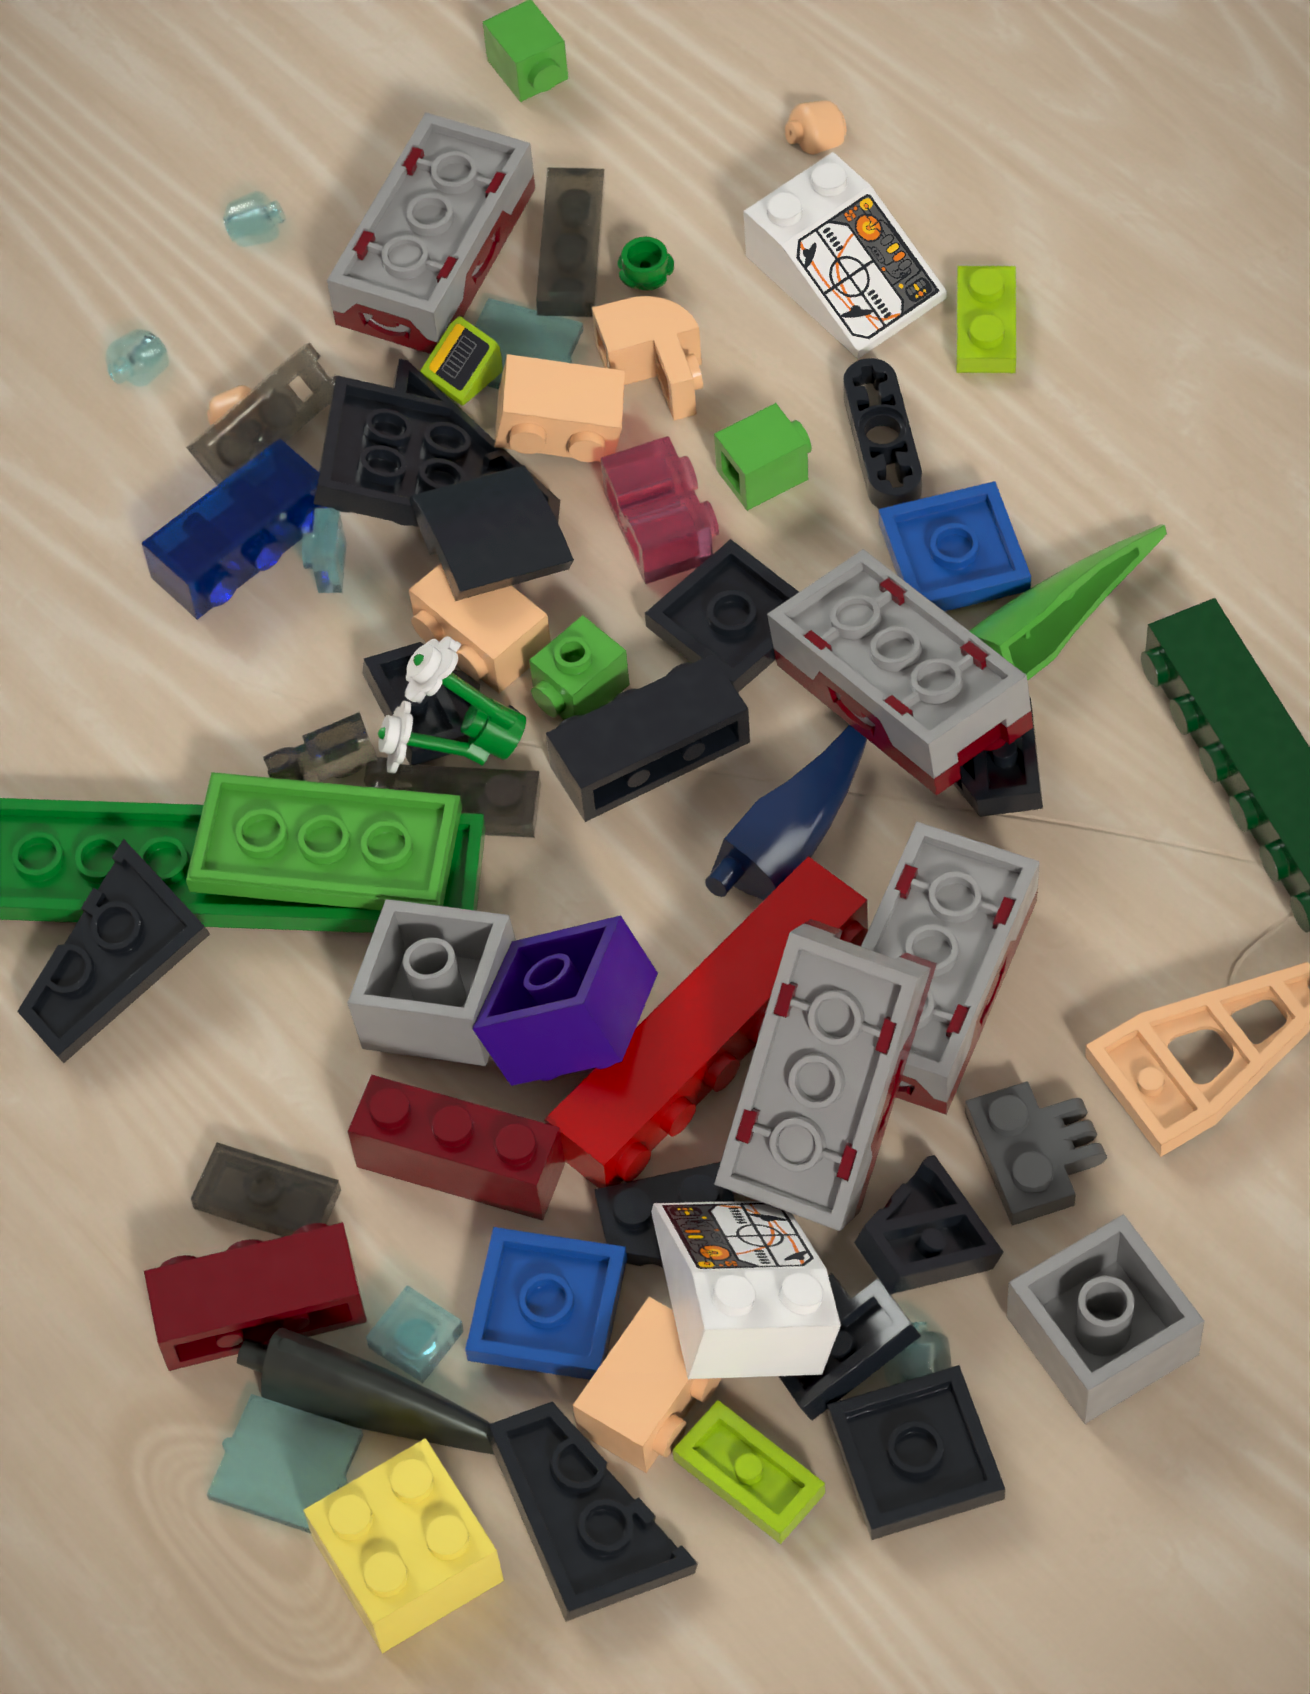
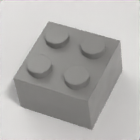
(428, 980)
(1104, 1318)

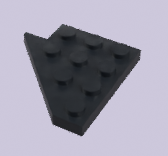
(399, 444)

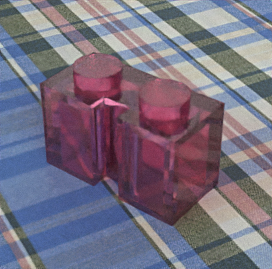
(658, 509)

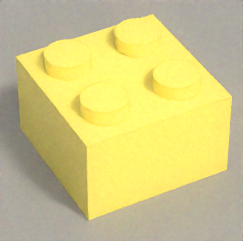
(404, 1545)

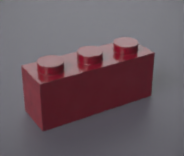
(457, 1147)
(250, 1291)

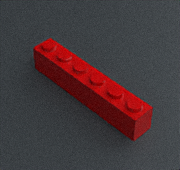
(696, 1033)

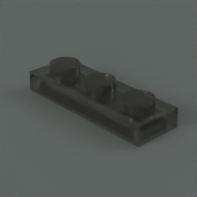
(570, 242)

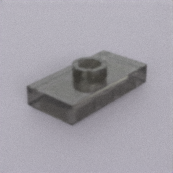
(263, 1192)

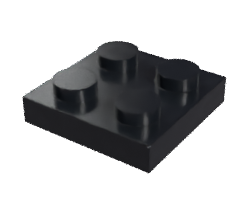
(723, 613)
(915, 1452)

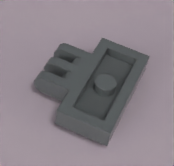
(1032, 1149)

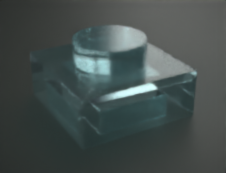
(326, 550)
(414, 1334)

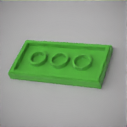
(323, 842)

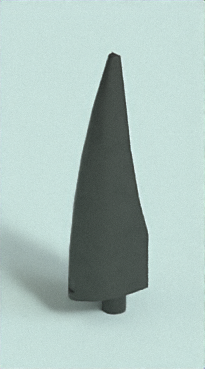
(358, 1392)

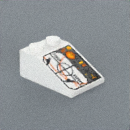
(841, 255)
(745, 1290)

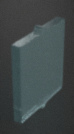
(528, 335)
(283, 1462)

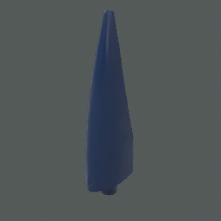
(787, 822)

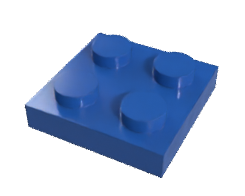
(956, 547)
(546, 1303)

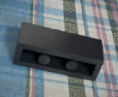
(648, 737)

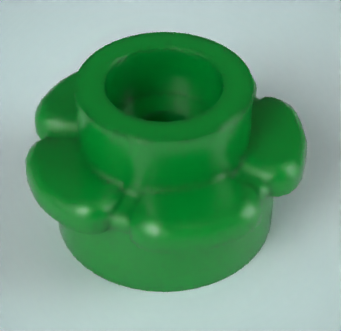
(645, 264)

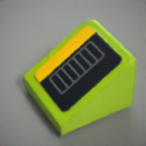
(463, 361)

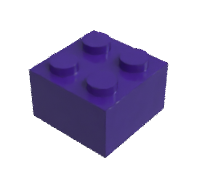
(566, 1001)

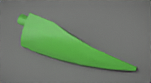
(1044, 618)

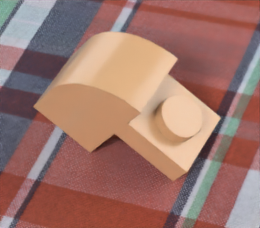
(652, 340)

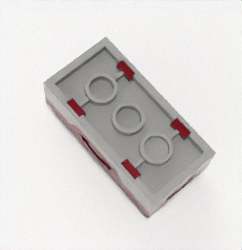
(432, 233)
(900, 670)
(966, 913)
(824, 1075)

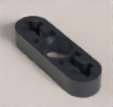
(889, 413)

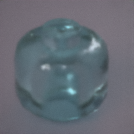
(253, 219)
(136, 358)
(922, 1357)

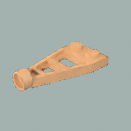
(1157, 1088)

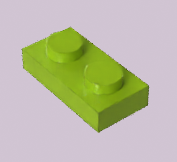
(986, 319)
(749, 1471)

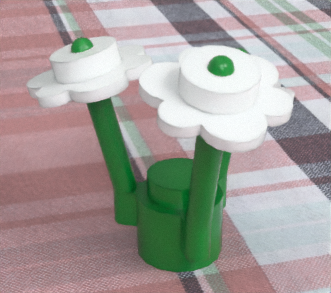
(488, 723)

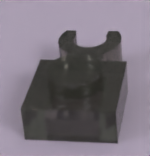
(326, 752)

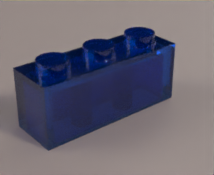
(234, 530)

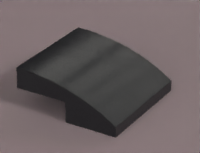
(491, 532)

